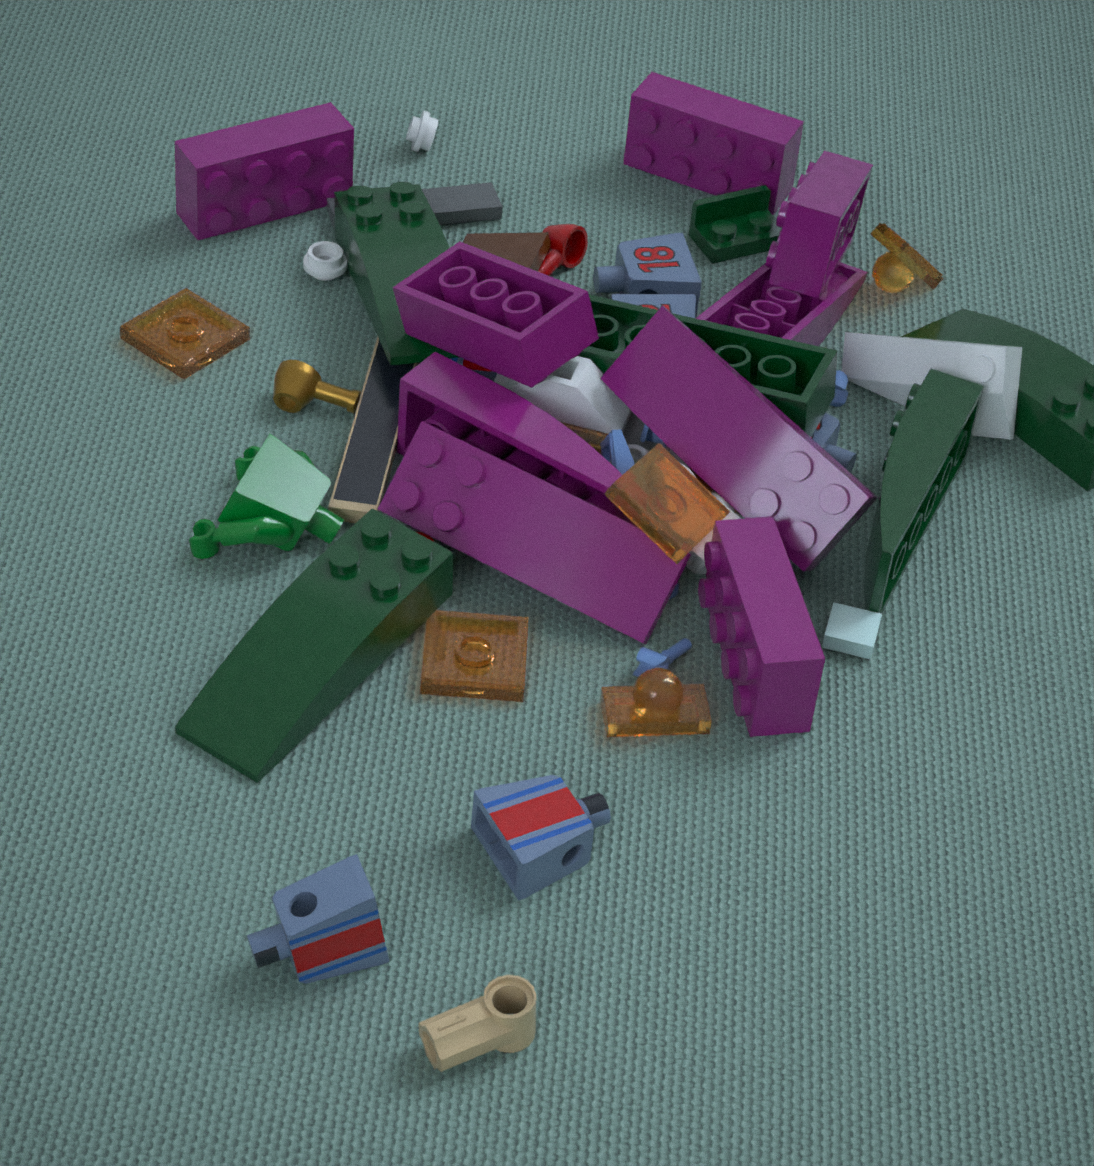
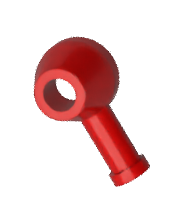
(566, 249)

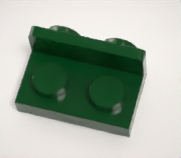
(733, 224)

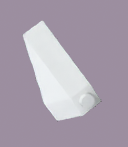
(895, 363)

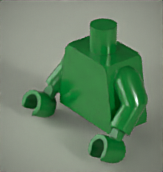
(271, 503)

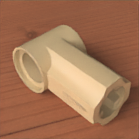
(482, 1024)

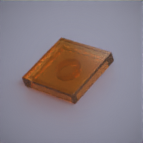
(184, 333)
(667, 503)
(475, 656)

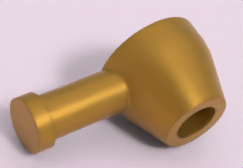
(300, 383)

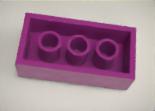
(710, 140)
(262, 170)
(818, 223)
(496, 313)
(761, 627)

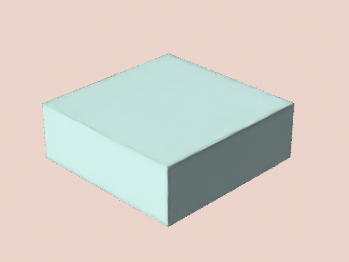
(852, 630)

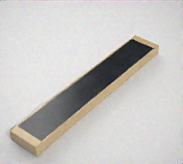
(371, 441)

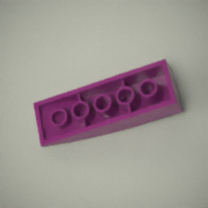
(783, 312)
(503, 426)
(737, 439)
(532, 532)

